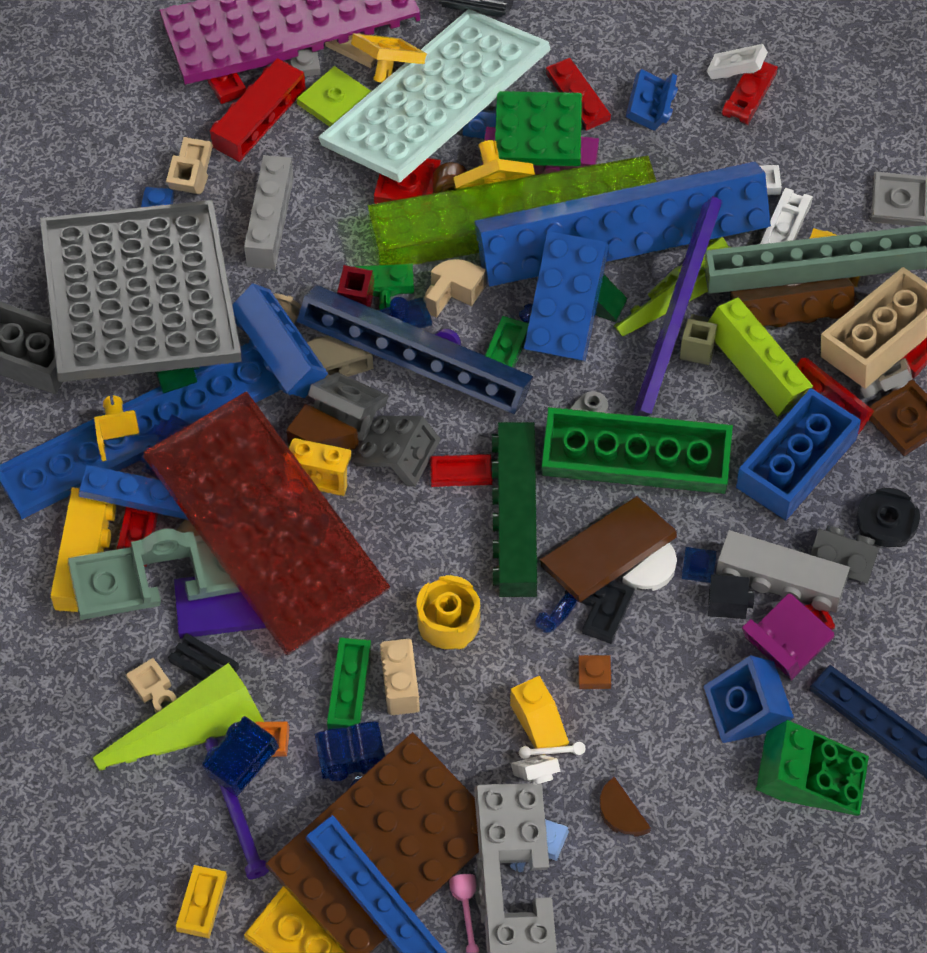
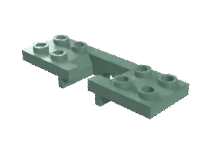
(117, 578)

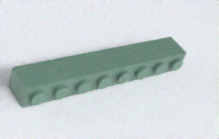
(816, 259)

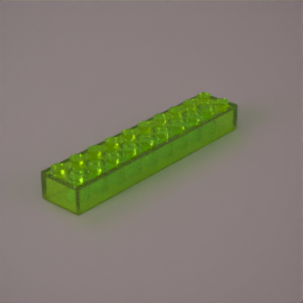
(443, 222)

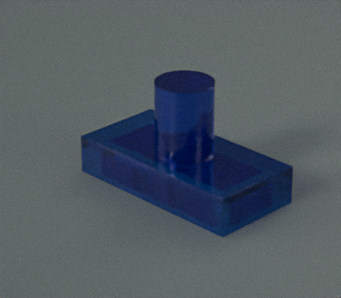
(411, 312)

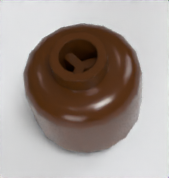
(444, 174)

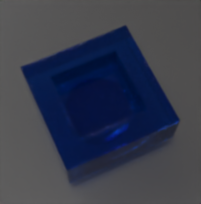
(698, 564)

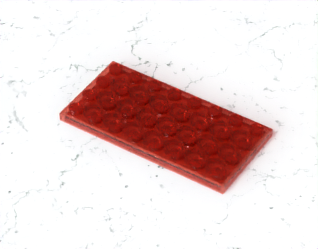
(266, 522)

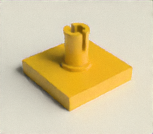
(387, 51)
(493, 168)

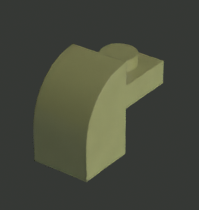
(698, 340)

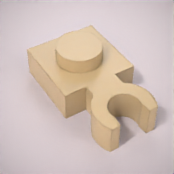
(151, 683)

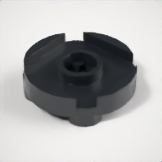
(888, 533)

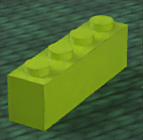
(758, 357)

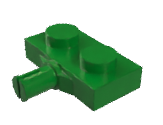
(391, 281)

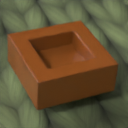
(594, 671)

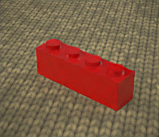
(257, 109)

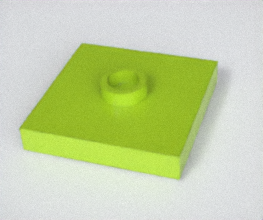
(332, 96)

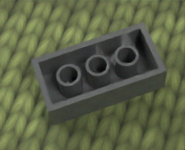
(27, 349)

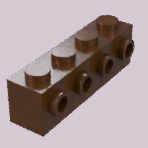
(798, 301)

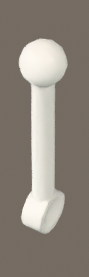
(577, 748)

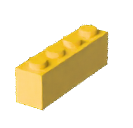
(83, 534)

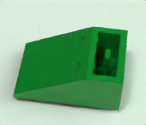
(811, 770)

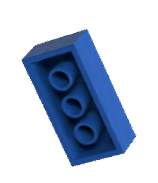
(566, 296)
(798, 454)

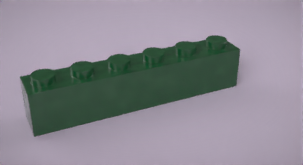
(517, 509)

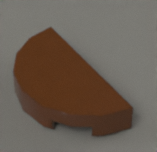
(620, 812)

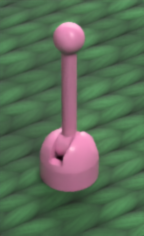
(463, 889)

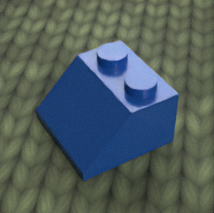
(748, 699)

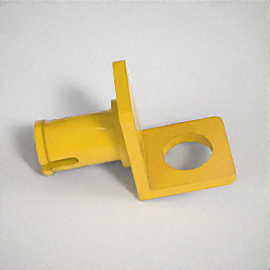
(114, 423)

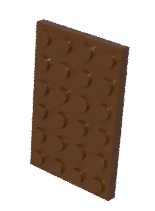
(407, 820)

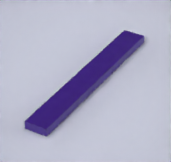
(677, 308)

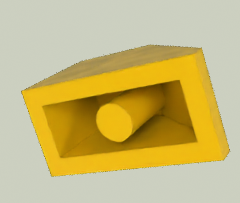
(538, 714)

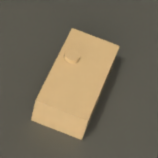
(878, 329)

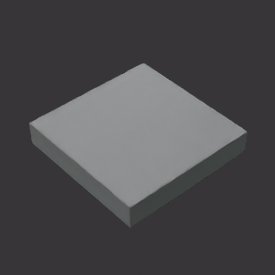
(899, 199)

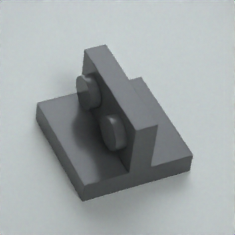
(348, 401)

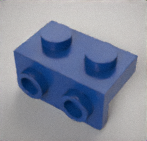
(651, 99)

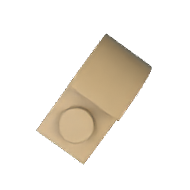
(189, 169)
(454, 279)

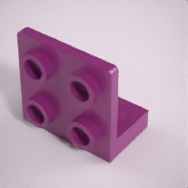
(789, 635)

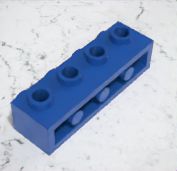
(277, 341)

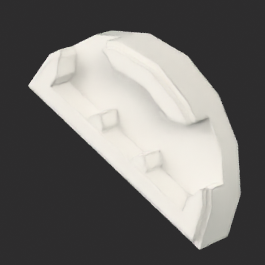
(653, 571)

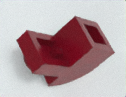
(357, 284)

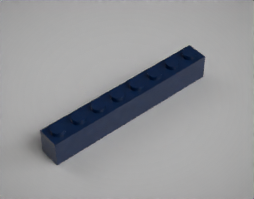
(415, 349)

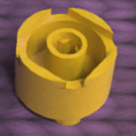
(448, 612)

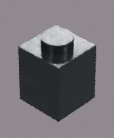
(729, 596)

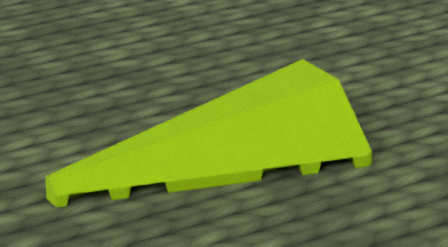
(662, 294)
(187, 721)

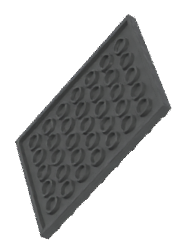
(138, 291)

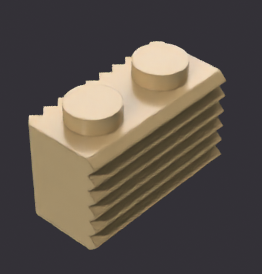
(399, 677)

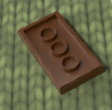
(608, 548)

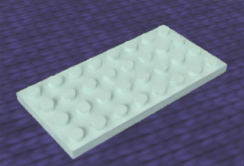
(432, 101)

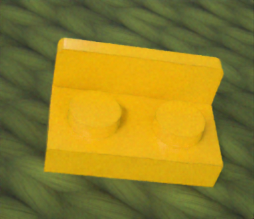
(323, 464)

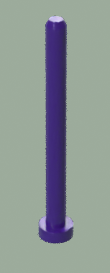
(255, 867)

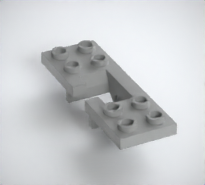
(512, 831)

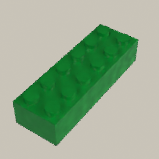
(637, 450)

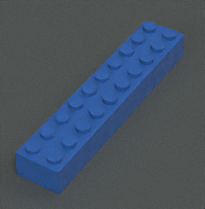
(627, 219)

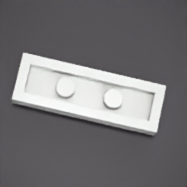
(536, 769)

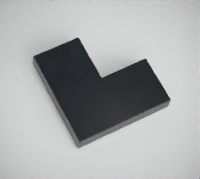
(607, 610)

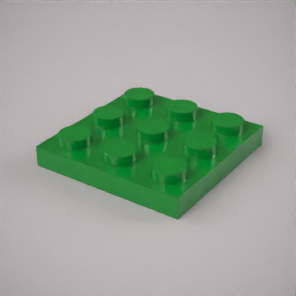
(539, 127)

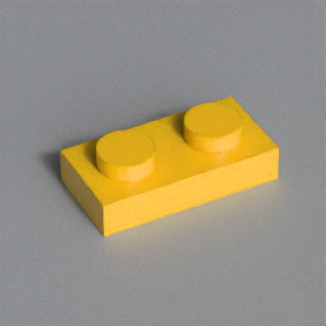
(201, 901)

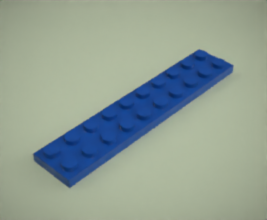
(58, 465)

